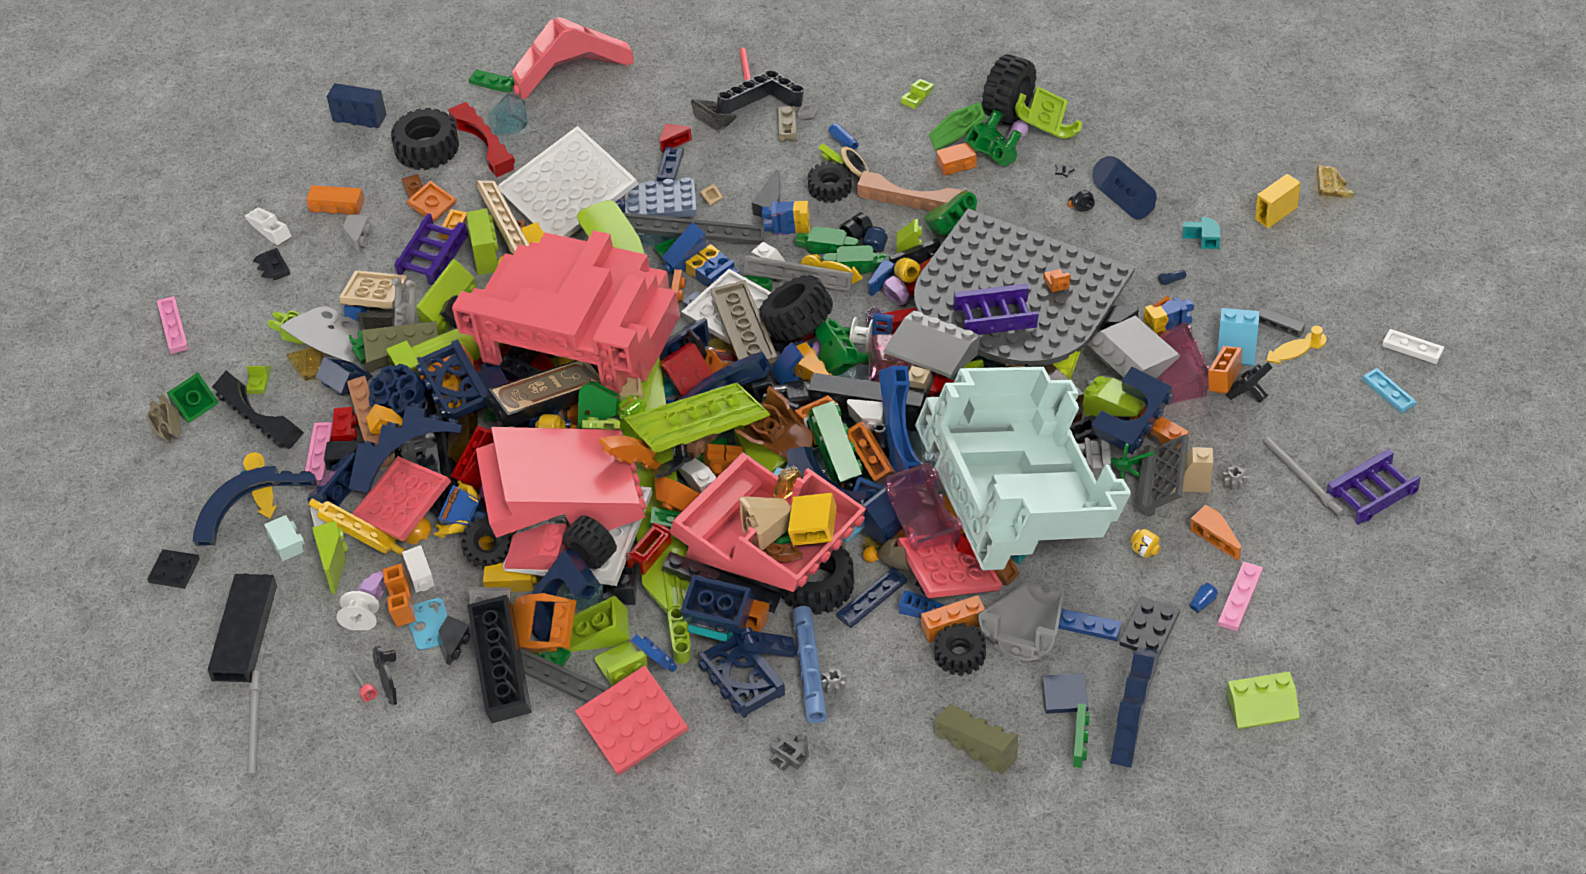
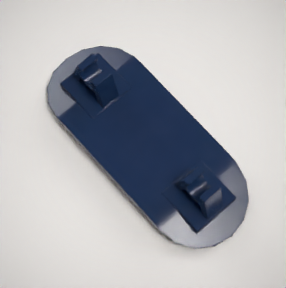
(1124, 187)

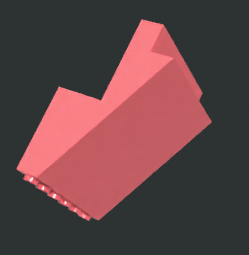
(556, 472)
(715, 531)

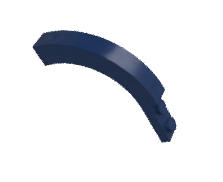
(740, 372)
(234, 489)

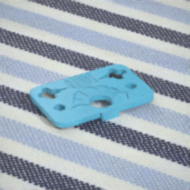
(432, 621)

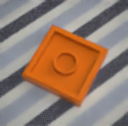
(431, 200)

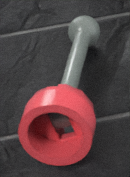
(364, 691)

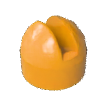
(870, 554)

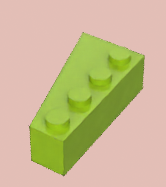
(483, 240)

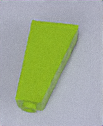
(760, 453)

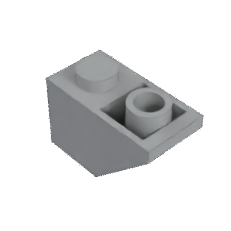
(356, 231)

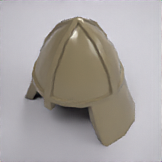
(894, 555)

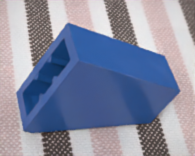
(685, 247)

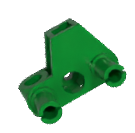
(982, 138)
(943, 218)
(833, 354)
(598, 400)

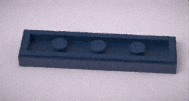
(871, 597)

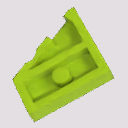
(595, 423)

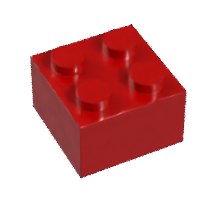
(685, 368)

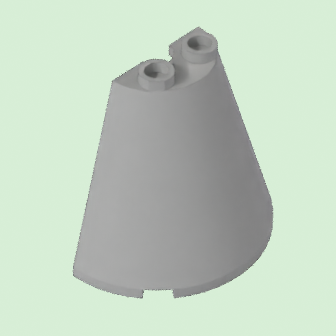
(1024, 622)

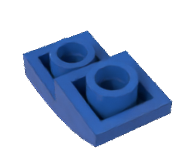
(786, 362)

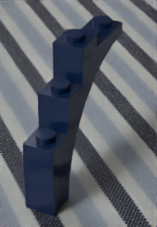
(414, 424)
(1133, 704)

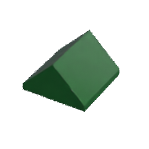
(192, 398)

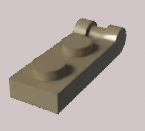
(787, 123)

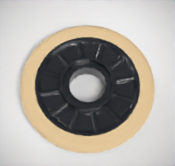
(853, 161)

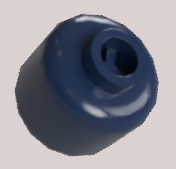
(876, 238)

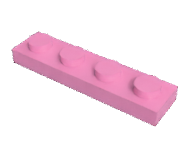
(172, 325)
(315, 462)
(1240, 596)

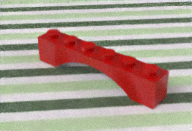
(497, 157)

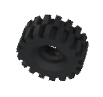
(829, 173)
(475, 553)
(960, 637)

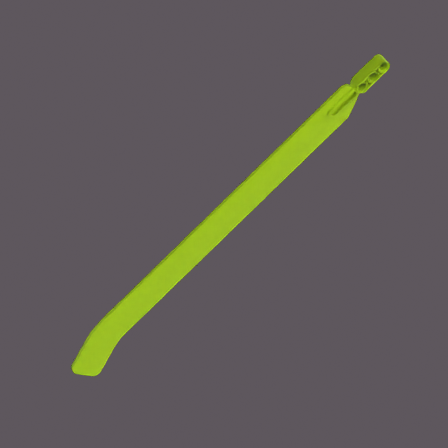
(664, 587)

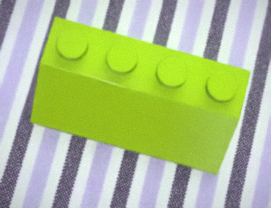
(450, 283)

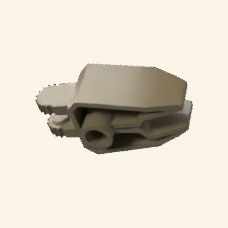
(164, 419)

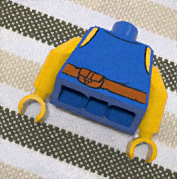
(459, 509)

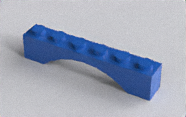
(894, 391)

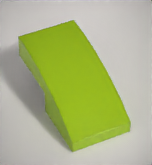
(917, 94)

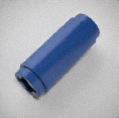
(843, 136)

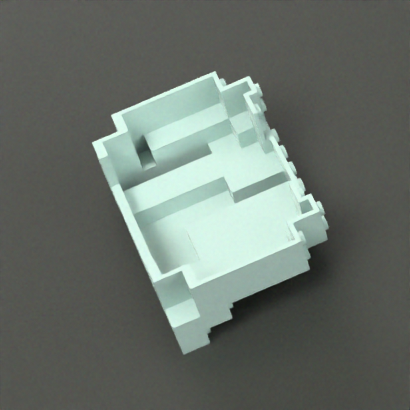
(1015, 462)

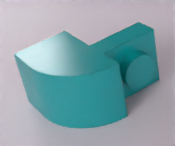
(1206, 230)

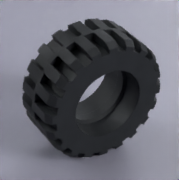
(1004, 84)
(429, 152)
(796, 308)
(827, 593)

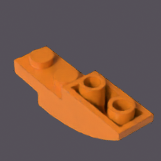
(629, 450)

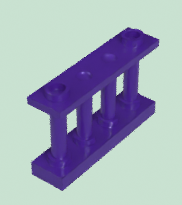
(442, 259)
(996, 296)
(1369, 470)

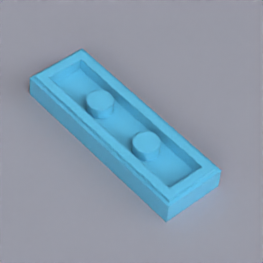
(1389, 390)

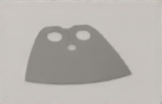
(314, 331)

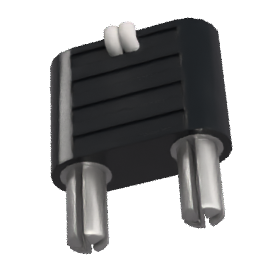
(796, 391)

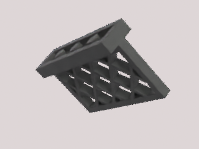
(1152, 474)

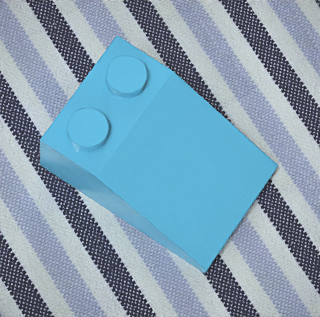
(1240, 330)

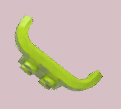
(1047, 113)

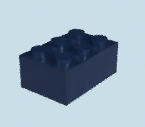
(356, 105)
(717, 604)

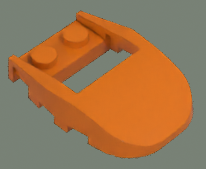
(561, 624)

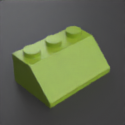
(1263, 700)

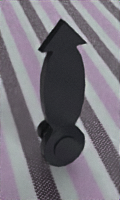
(674, 464)
(380, 659)

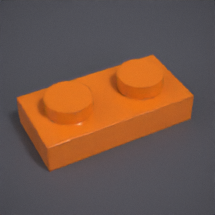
(677, 284)

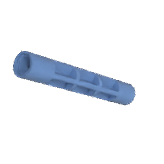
(809, 665)

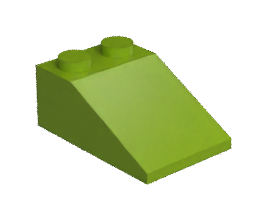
(1108, 396)
(331, 551)
(600, 626)

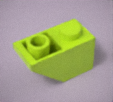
(909, 236)

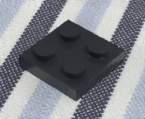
(173, 568)

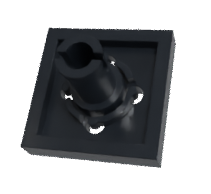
(1250, 382)

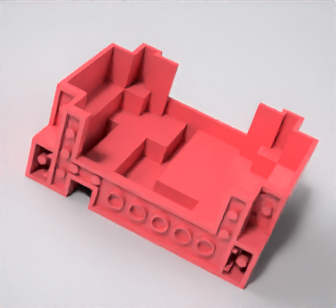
(576, 305)

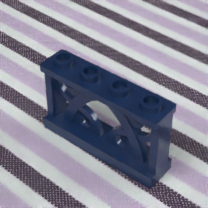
(460, 359)
(769, 679)

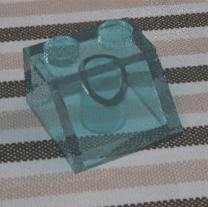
(508, 116)

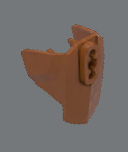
(786, 430)

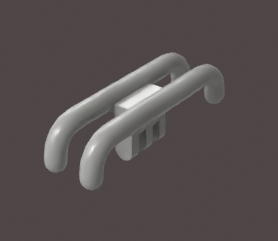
(403, 311)

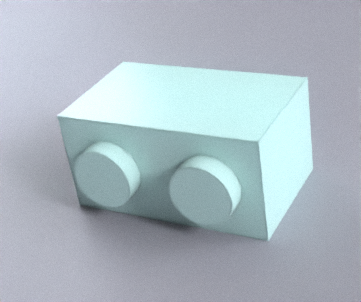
(284, 537)

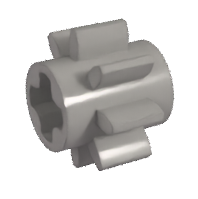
(1235, 477)
(834, 681)

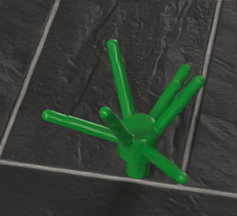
(1125, 464)

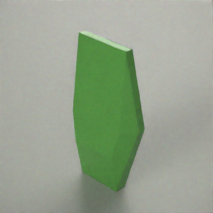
(956, 125)

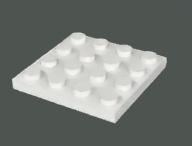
(705, 307)

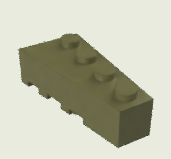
(379, 339)
(977, 738)

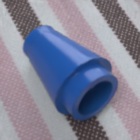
(1203, 597)

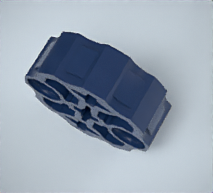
(399, 387)

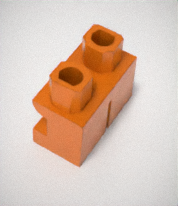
(720, 458)

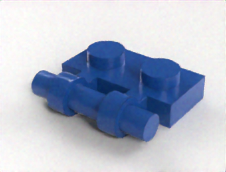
(655, 652)

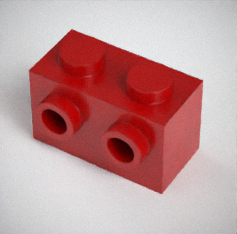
(344, 424)

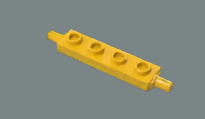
(356, 527)

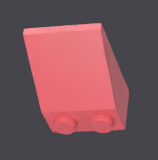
(536, 547)

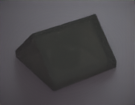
(706, 113)
(375, 320)

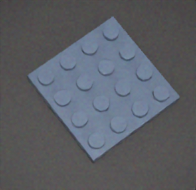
(663, 198)

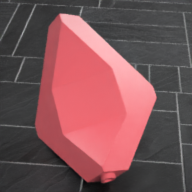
(561, 43)

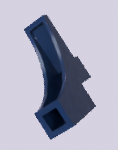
(804, 458)

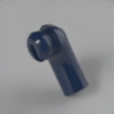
(1168, 278)

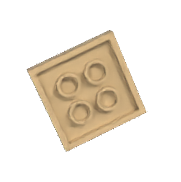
(371, 289)

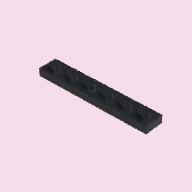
(686, 568)

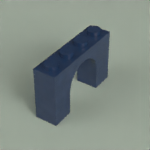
(1121, 432)
(567, 569)

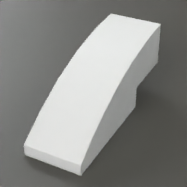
(268, 225)

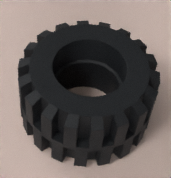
(590, 541)

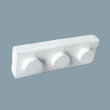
(1413, 346)

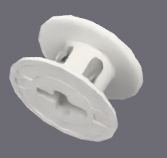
(860, 335)
(357, 611)

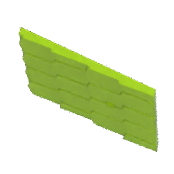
(696, 417)

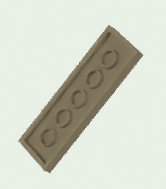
(742, 321)

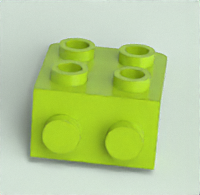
(620, 662)

